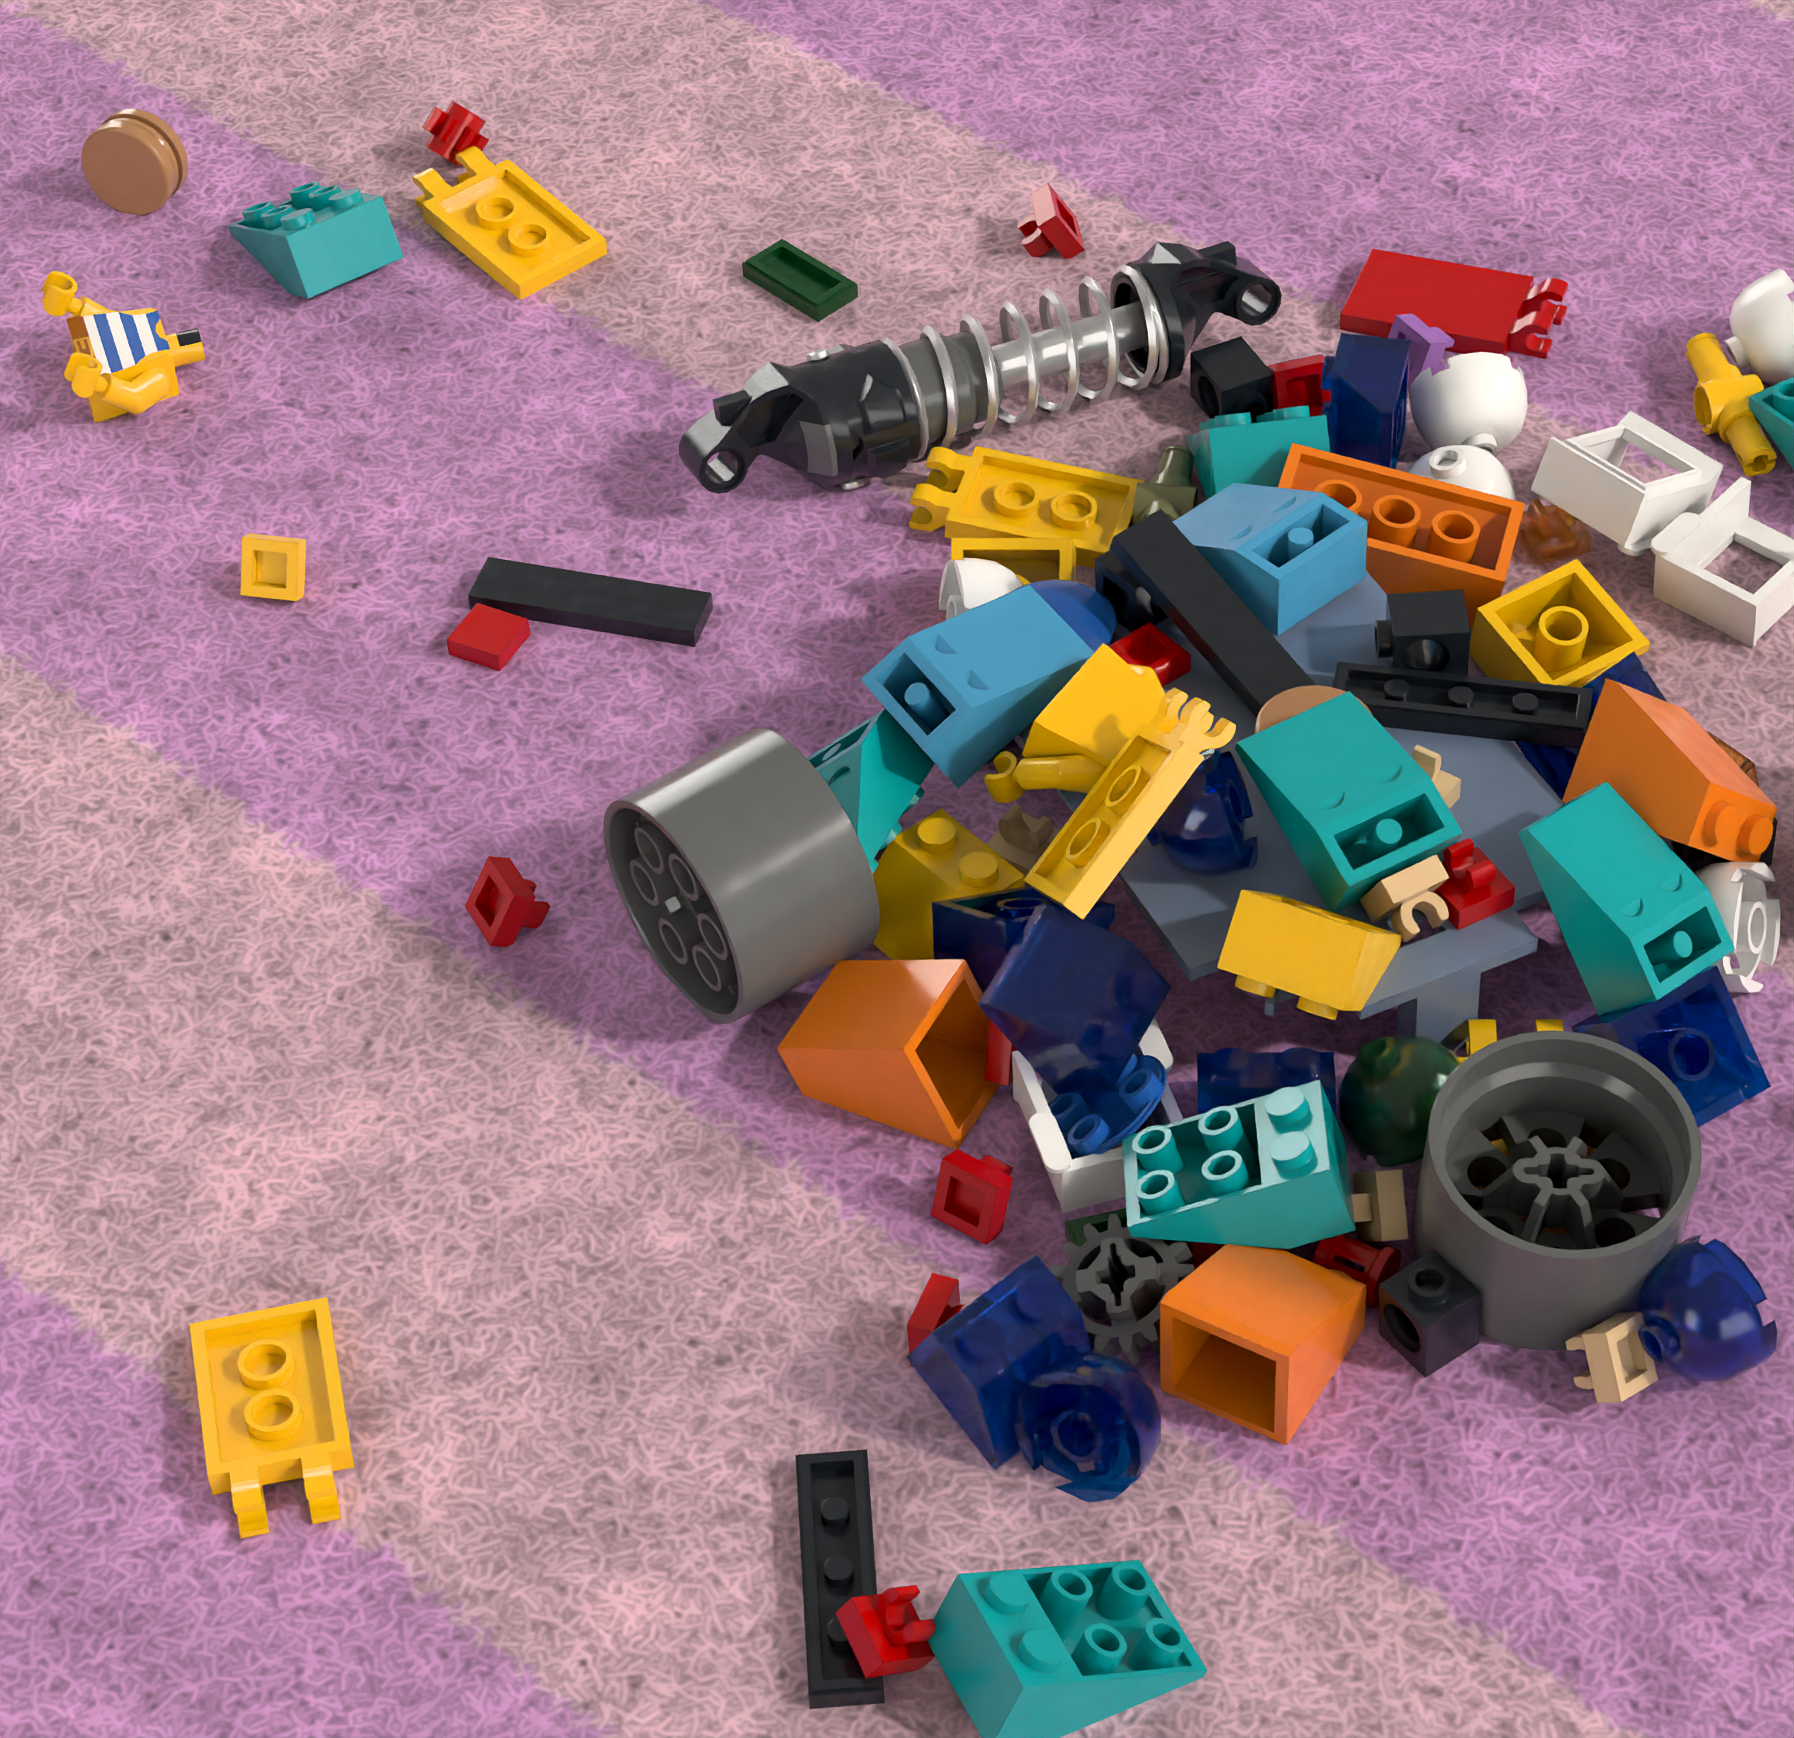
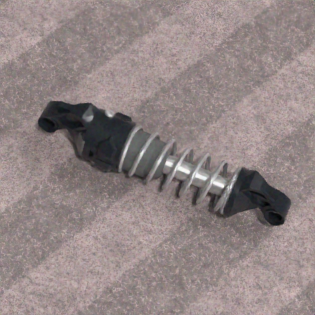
(886, 403)

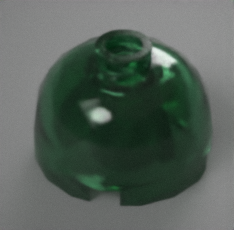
(1391, 1095)

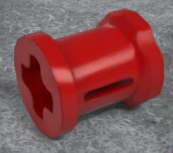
(1378, 1263)

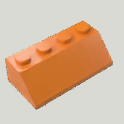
(1418, 528)

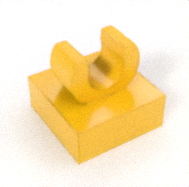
(273, 567)

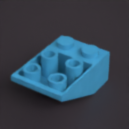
(1279, 548)
(978, 678)

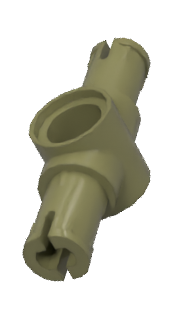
(1169, 487)

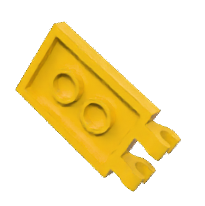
(507, 223)
(1023, 498)
(1126, 802)
(272, 1407)

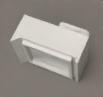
(1587, 481)
(1696, 540)
(1095, 1176)

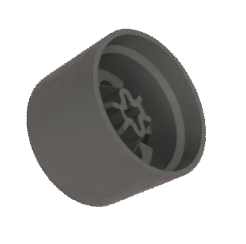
(742, 874)
(1547, 1102)

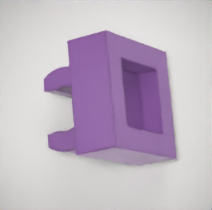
(1426, 344)

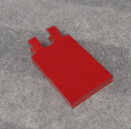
(1469, 303)

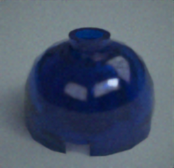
(1207, 820)
(1704, 1313)
(1089, 1412)

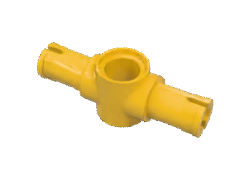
(1723, 404)

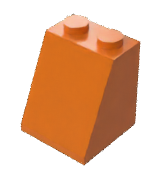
(1672, 775)
(896, 1046)
(1258, 1336)

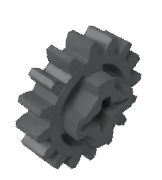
(1099, 1278)

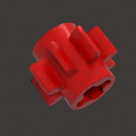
(454, 131)

